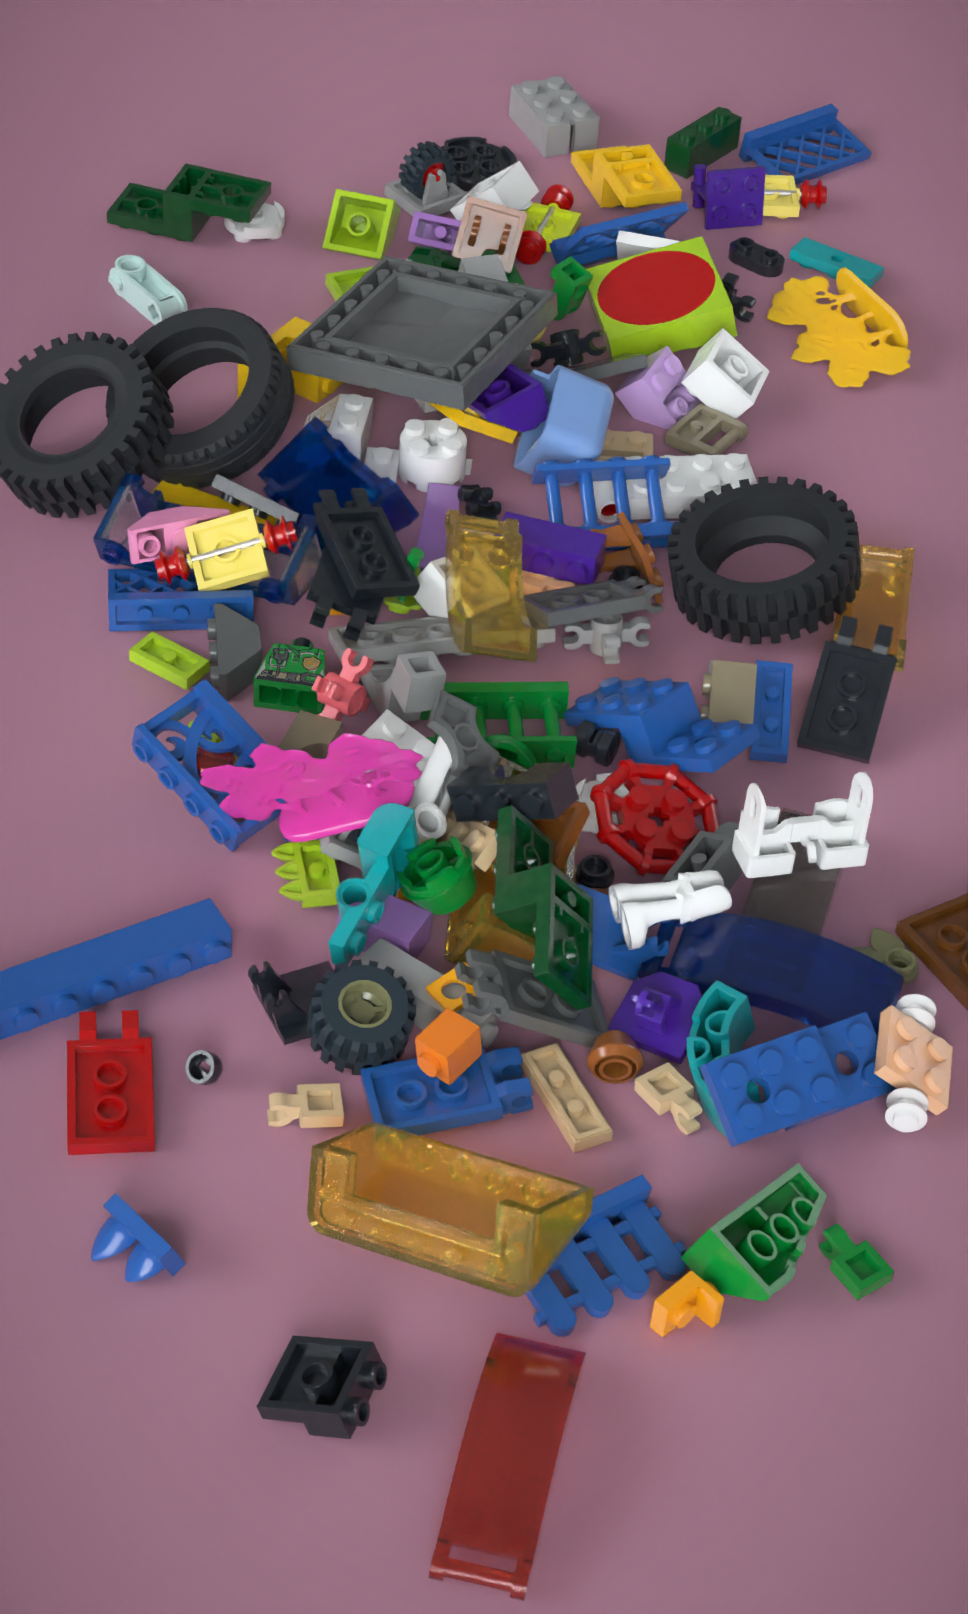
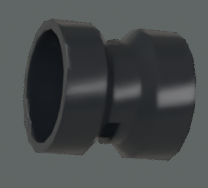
(597, 743)

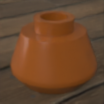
(615, 1057)

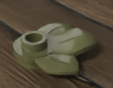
(891, 952)

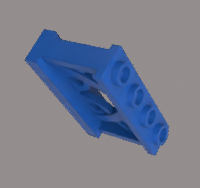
(216, 717)

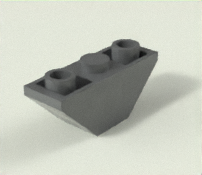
(235, 651)

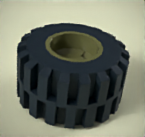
(360, 1016)

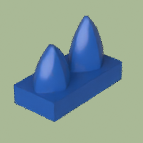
(121, 1231)

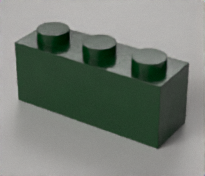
(702, 142)

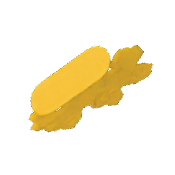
(842, 338)

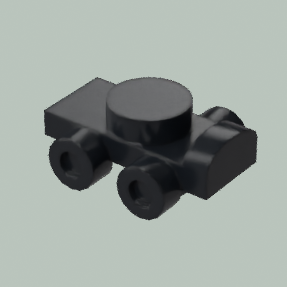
(477, 501)

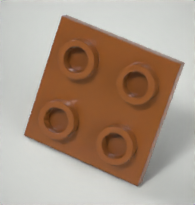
(636, 556)

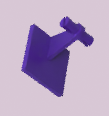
(731, 196)

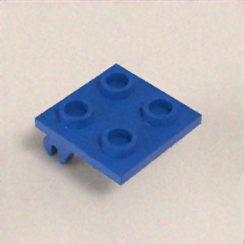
(609, 944)

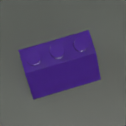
(513, 401)

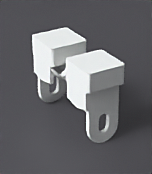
(832, 834)

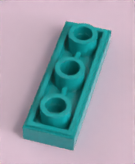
(829, 260)

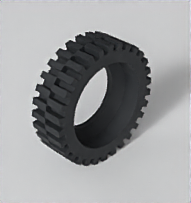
(97, 469)
(761, 516)

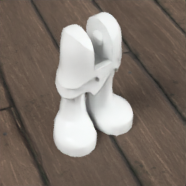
(686, 899)

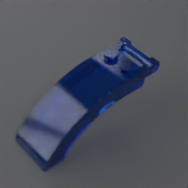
(779, 968)

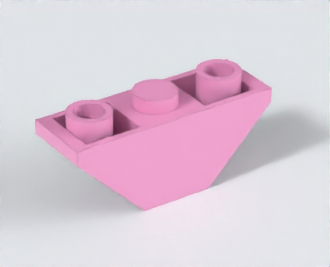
(166, 530)

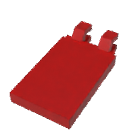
(110, 1090)

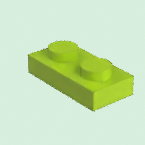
(169, 660)

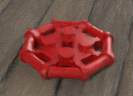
(648, 801)

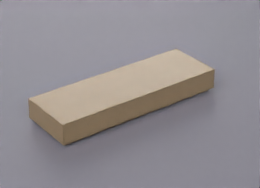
(566, 1098)

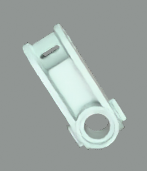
(146, 289)

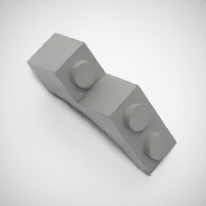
(407, 685)

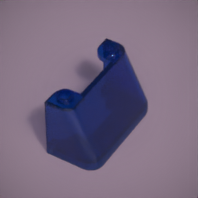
(321, 462)

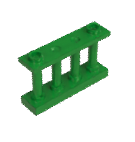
(518, 702)

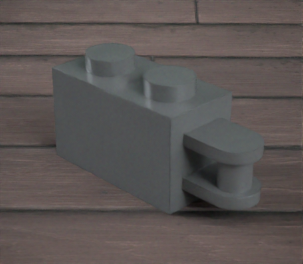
(710, 852)

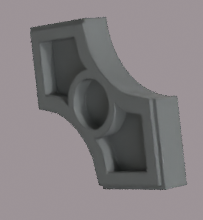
(457, 727)

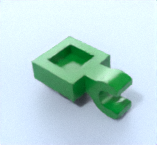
(855, 1266)

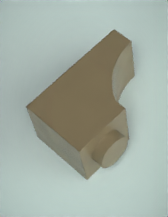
(311, 734)

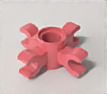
(342, 692)

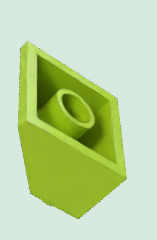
(361, 224)

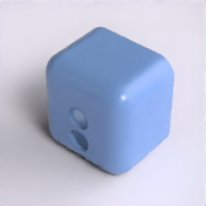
(574, 422)

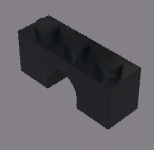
(536, 793)

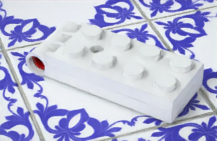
(684, 483)

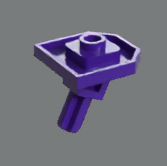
(658, 1014)

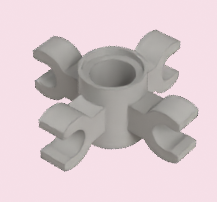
(606, 635)

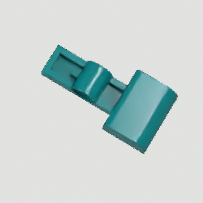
(382, 852)

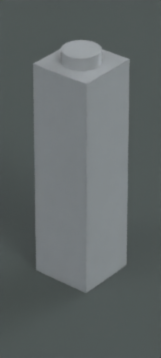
(420, 975)

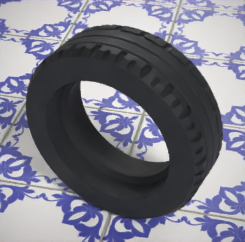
(254, 421)

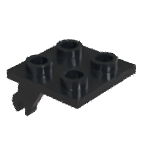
(287, 997)

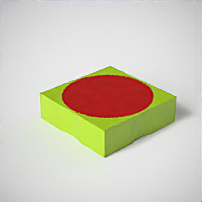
(660, 300)

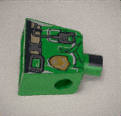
(288, 676)

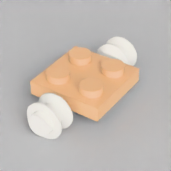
(913, 1062)

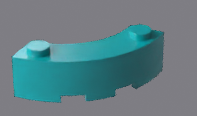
(718, 1029)

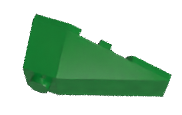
(760, 1241)

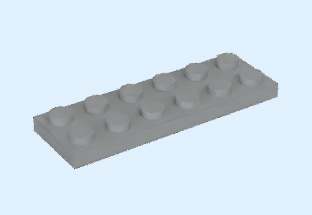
(392, 638)

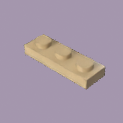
(475, 836)

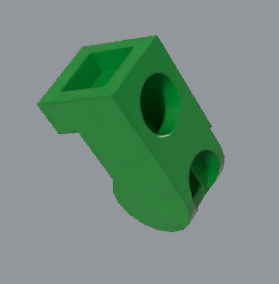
(570, 285)

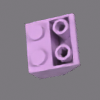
(657, 391)

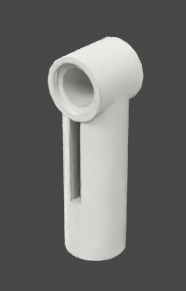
(431, 796)

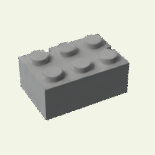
(548, 111)

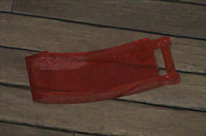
(508, 1461)

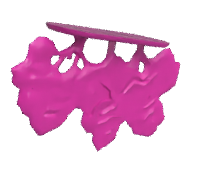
(319, 794)

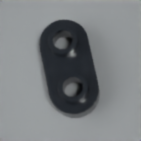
(756, 257)

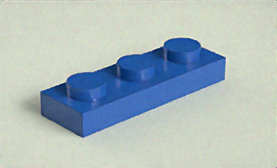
(772, 711)

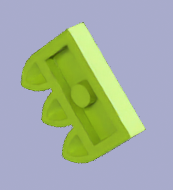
(310, 874)

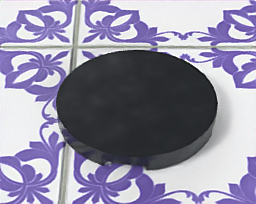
(476, 160)

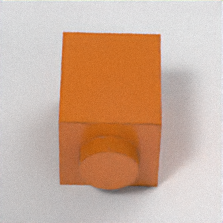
(448, 1046)

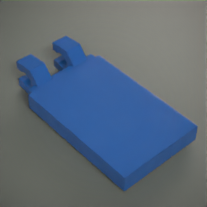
(421, 1104)

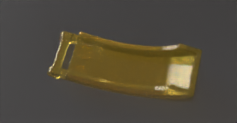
(487, 588)
(881, 598)

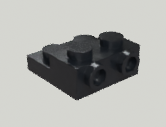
(324, 1385)

